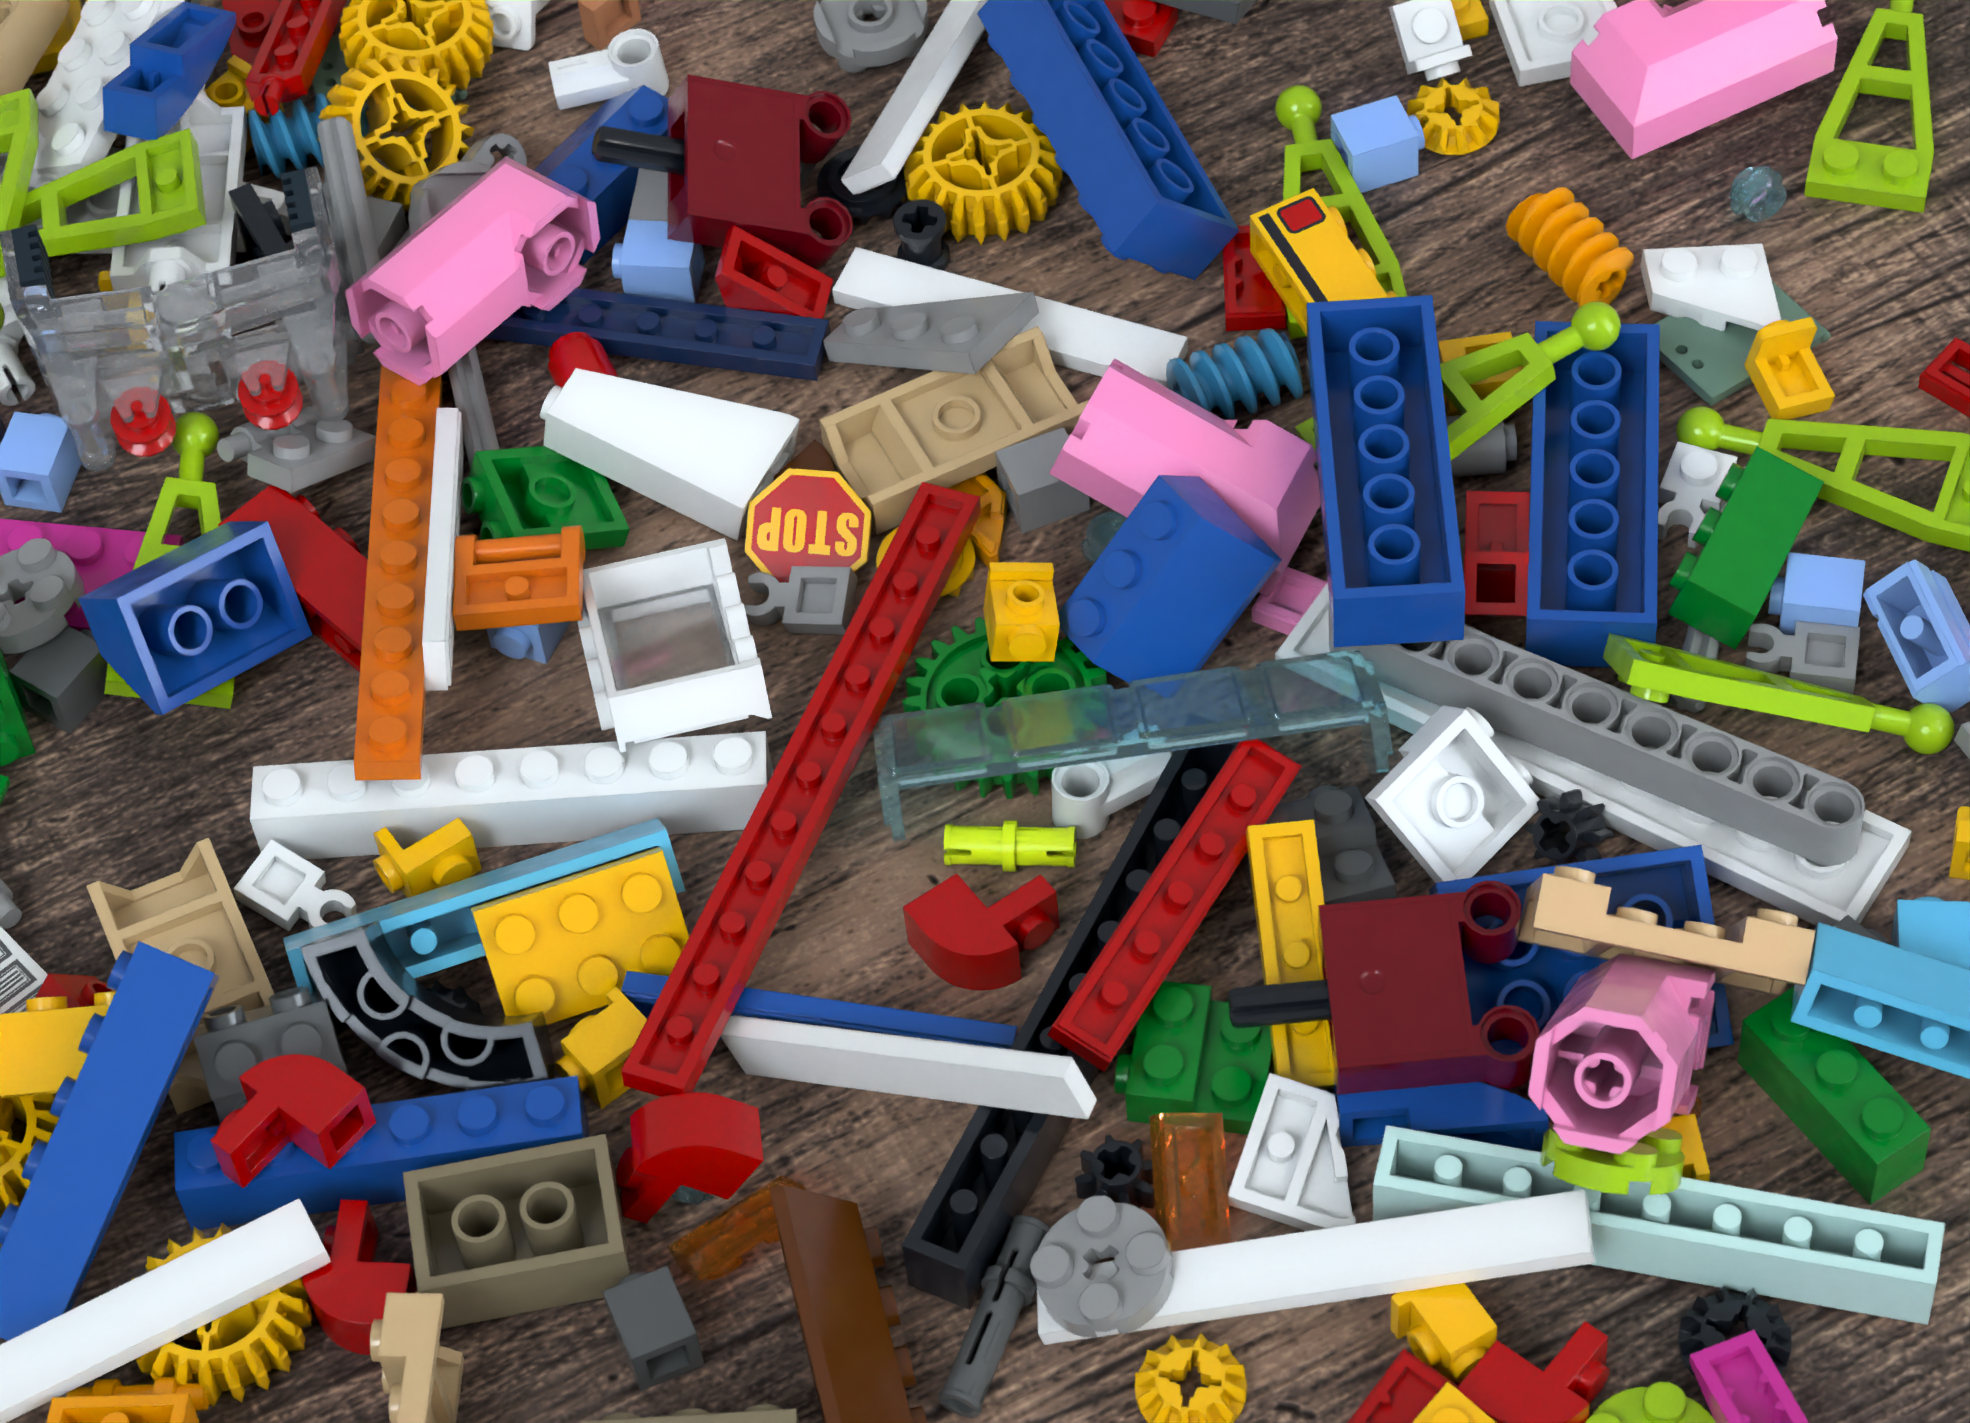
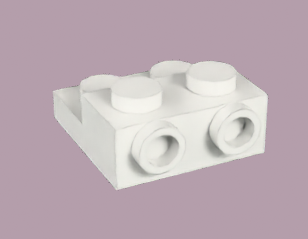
(1454, 795)

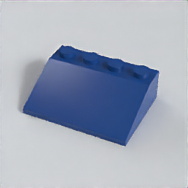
(1540, 977)

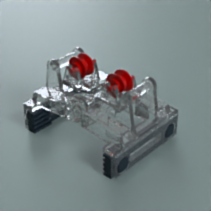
(182, 339)

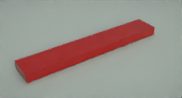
(1173, 903)

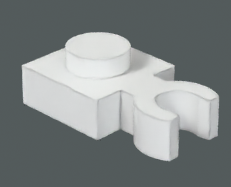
(1691, 487)
(289, 887)

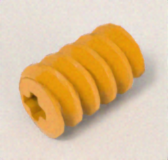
(1570, 246)

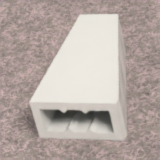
(671, 444)

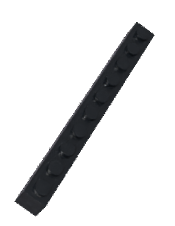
(1010, 1149)

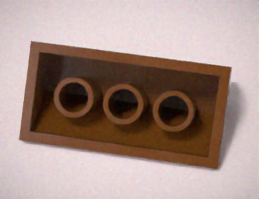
(843, 1309)

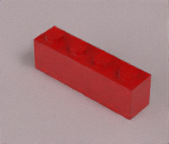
(321, 564)

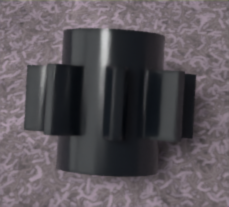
(1568, 829)
(1117, 1173)

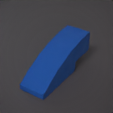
(166, 71)
(1453, 1110)

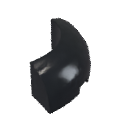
(417, 1028)

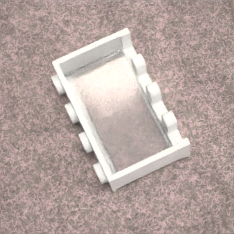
(670, 644)

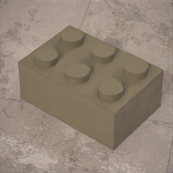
(518, 1230)

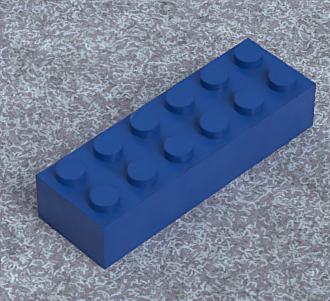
(1111, 132)
(1384, 472)
(1594, 499)

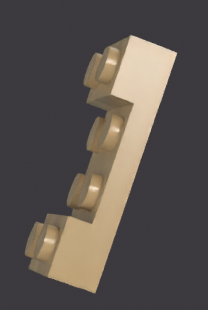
(947, 426)
(198, 922)
(1753, 954)
(415, 1368)

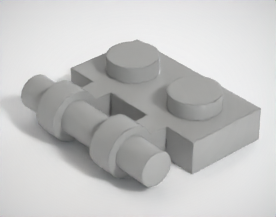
(300, 452)

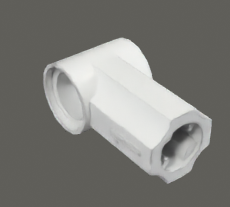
(628, 63)
(1092, 791)

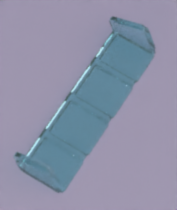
(1129, 722)

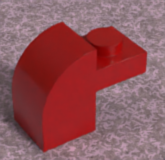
(1496, 554)
(975, 943)
(297, 1102)
(691, 1143)
(353, 1286)
(1519, 1392)

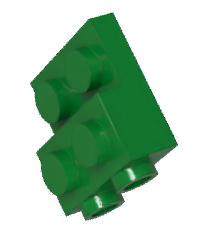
(538, 494)
(1193, 1060)

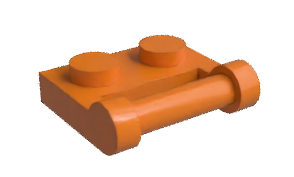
(518, 580)

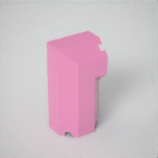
(1694, 64)
(471, 266)
(1146, 430)
(1623, 1051)

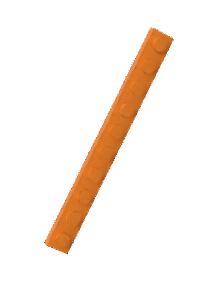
(392, 650)

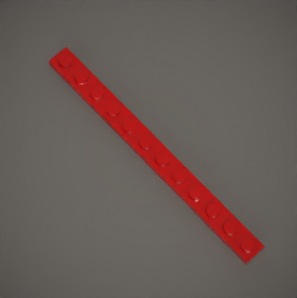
(800, 795)

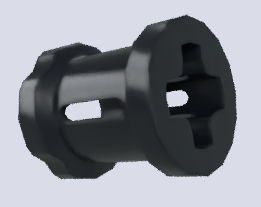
(921, 229)

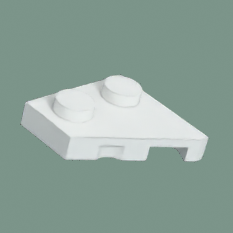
(1711, 284)
(1294, 1159)

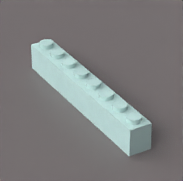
(1691, 1235)

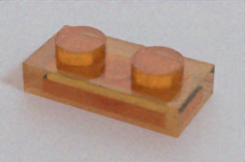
(1190, 1179)
(719, 1243)

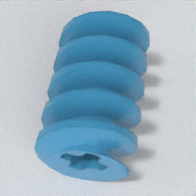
(291, 137)
(1238, 373)

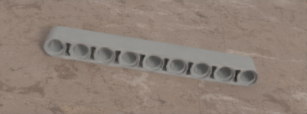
(1619, 740)

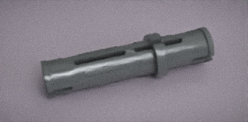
(1006, 1290)

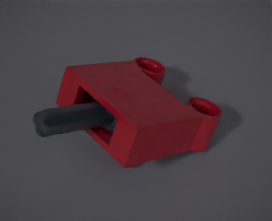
(737, 163)
(1402, 993)

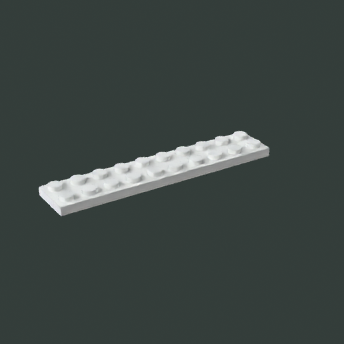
(1743, 861)

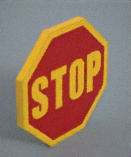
(807, 522)

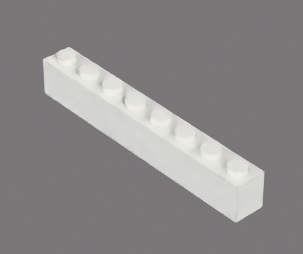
(516, 794)

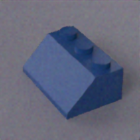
(602, 182)
(1167, 583)
(197, 614)

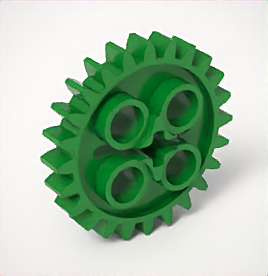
(967, 675)

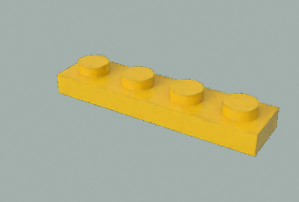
(1286, 910)

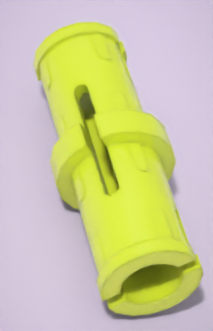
(1010, 845)

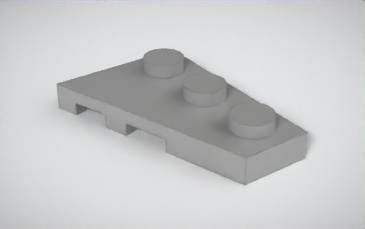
(932, 335)

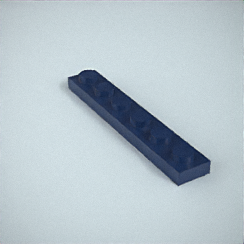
(678, 332)

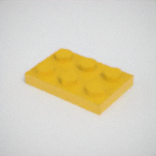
(580, 935)

